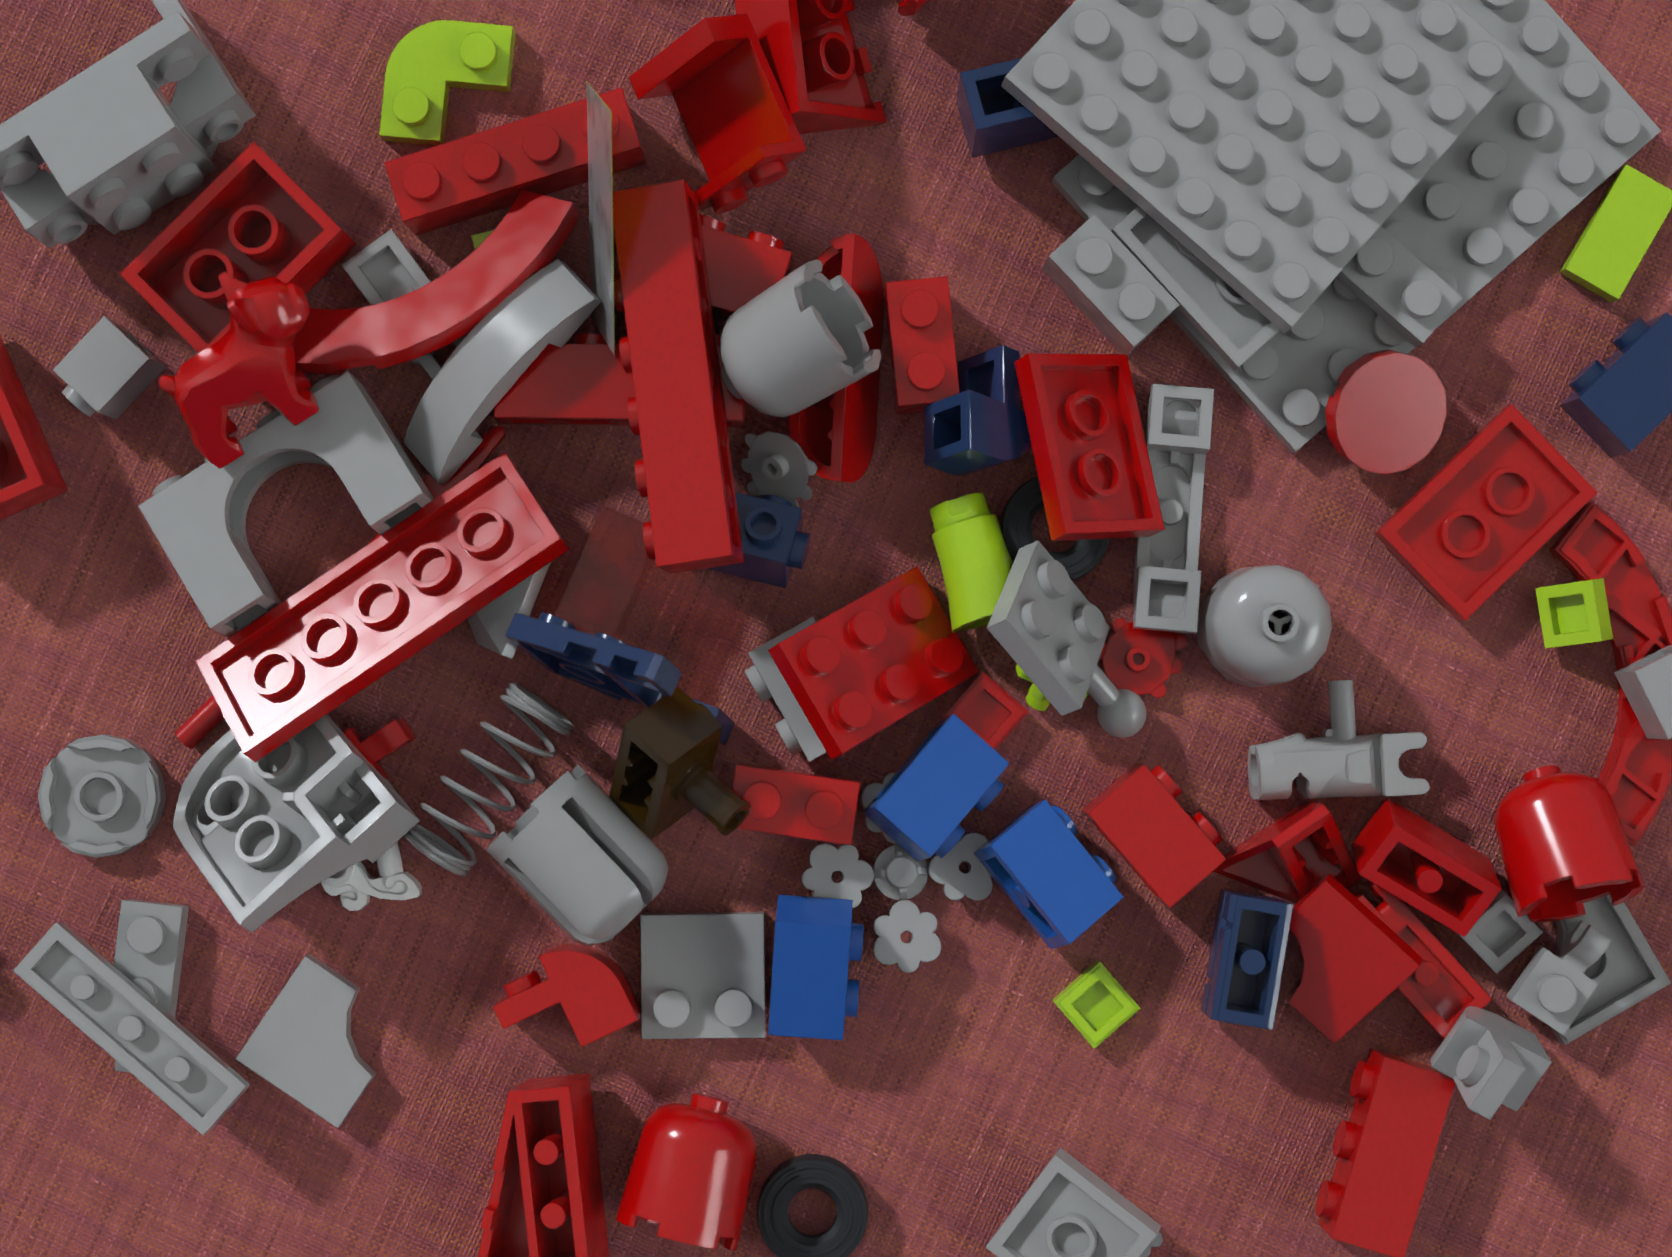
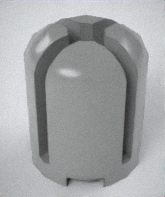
(582, 859)

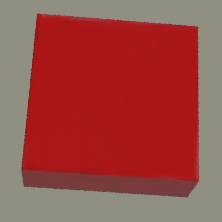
(988, 710)

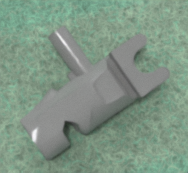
(1337, 762)

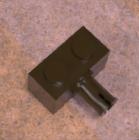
(668, 768)

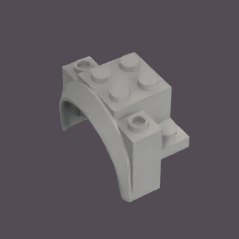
(116, 138)

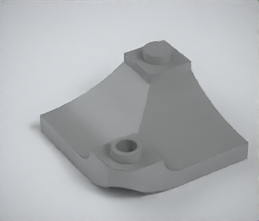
(285, 818)

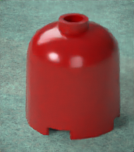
(1563, 845)
(691, 1174)

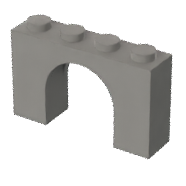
(205, 512)

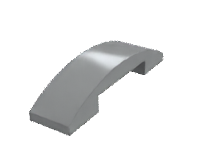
(490, 361)
(1167, 562)

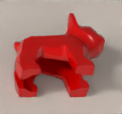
(245, 366)

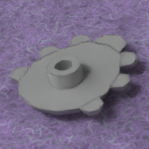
(778, 467)

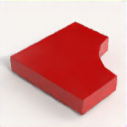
(1347, 958)

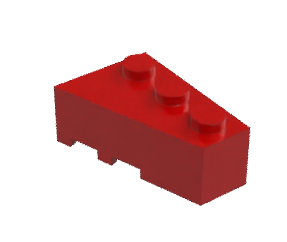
(547, 1174)

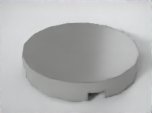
(102, 795)

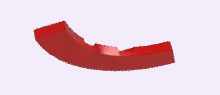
(444, 307)
(1641, 624)

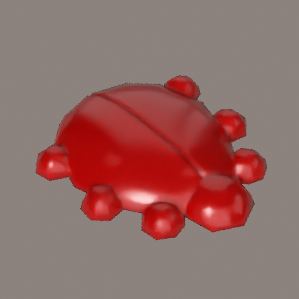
(1141, 658)

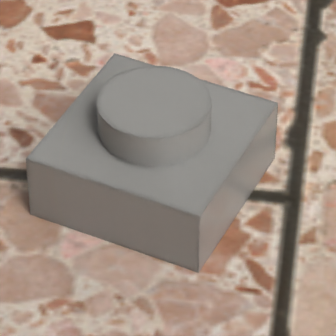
(1500, 933)

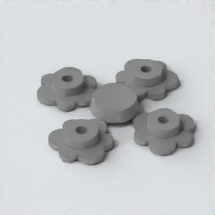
(900, 879)

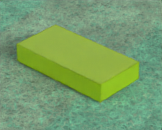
(1618, 233)

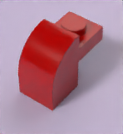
(584, 982)

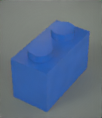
(938, 789)
(1050, 873)
(811, 967)

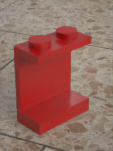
(727, 107)

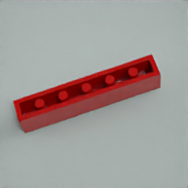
(675, 379)

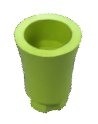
(970, 558)

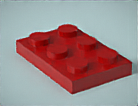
(1089, 446)
(1485, 513)
(873, 662)

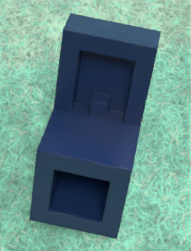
(982, 421)

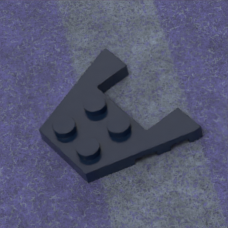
(601, 662)

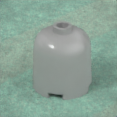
(797, 343)
(1236, 628)

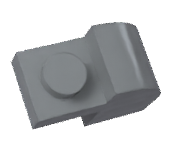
(1491, 1061)

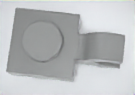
(1555, 985)

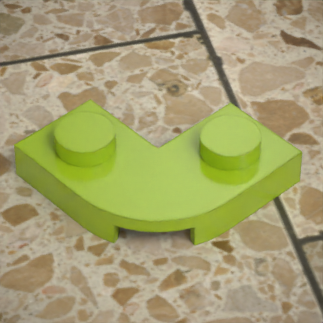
(430, 63)

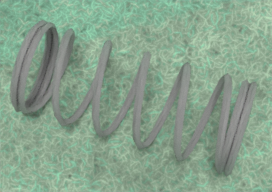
(438, 849)

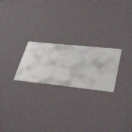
(601, 213)

